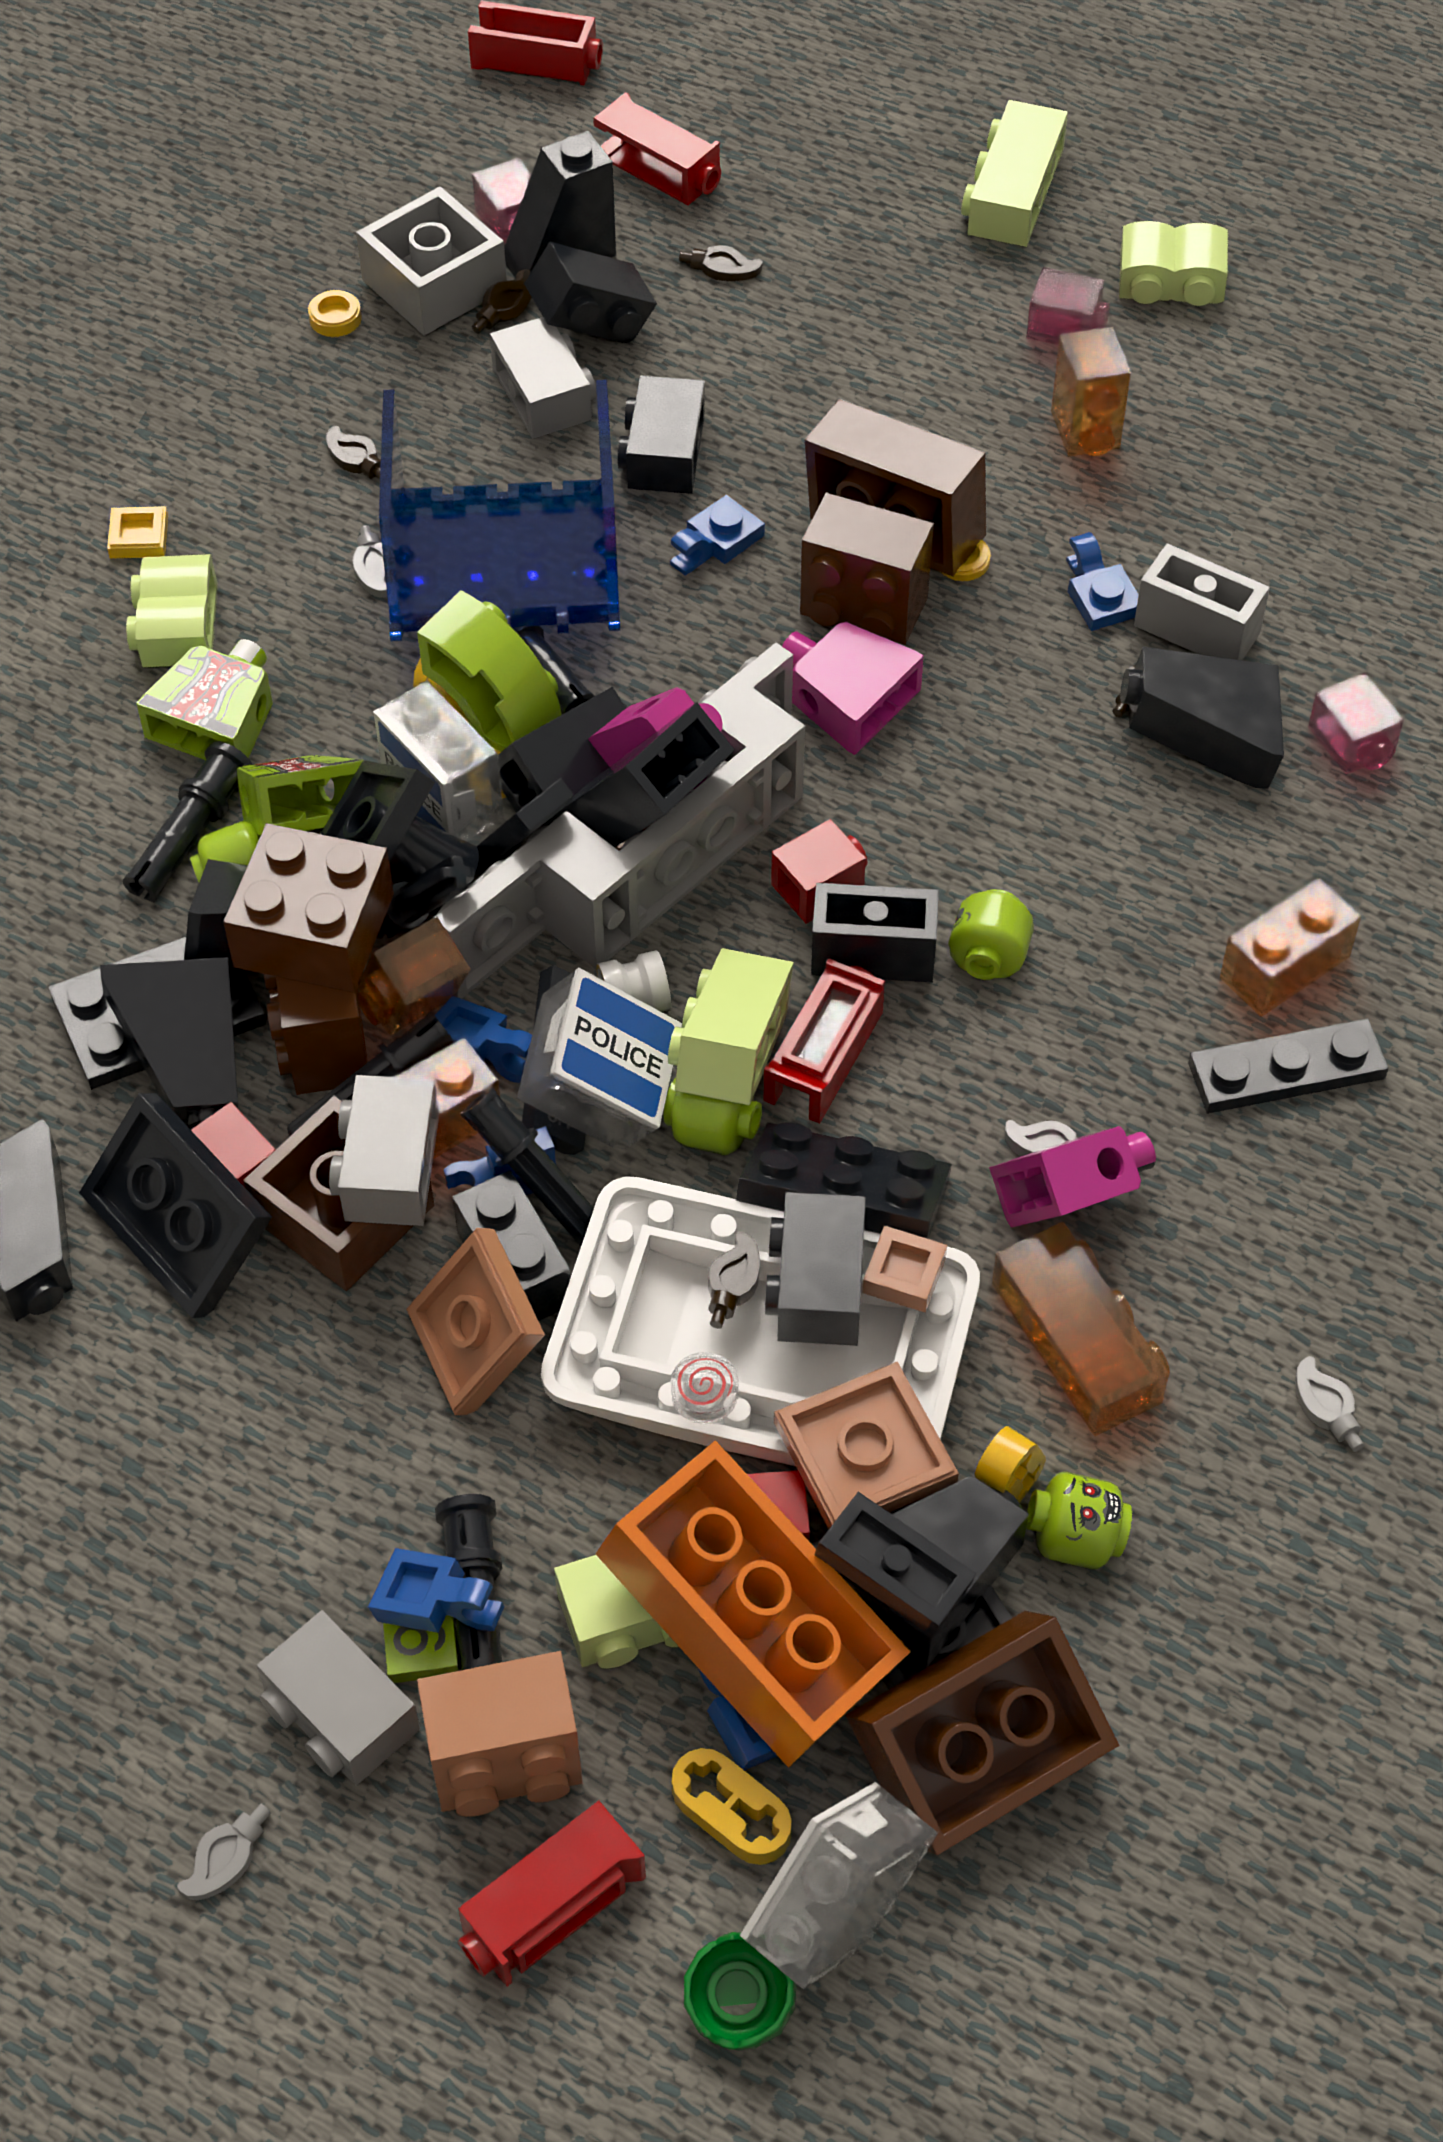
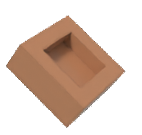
(904, 1269)

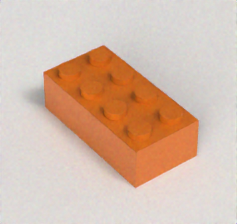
(751, 1602)

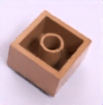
(501, 1733)

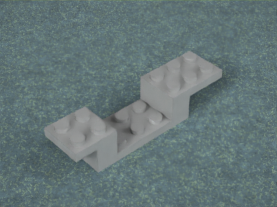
(606, 897)

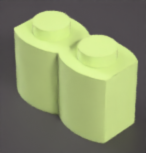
(1173, 262)
(172, 607)

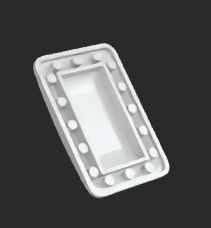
(644, 1307)

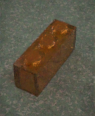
(1081, 1328)

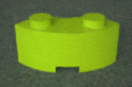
(487, 670)

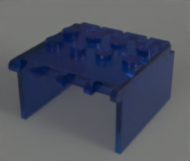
(526, 550)

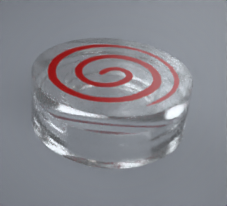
(704, 1387)

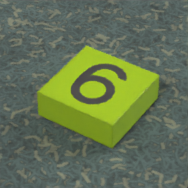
(420, 1653)

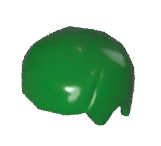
(737, 1974)

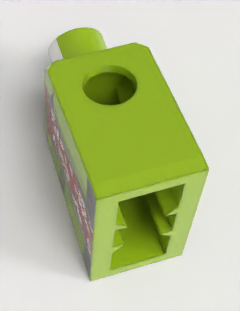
(209, 700)
(293, 791)

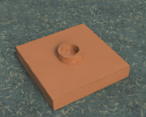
(475, 1321)
(865, 1440)

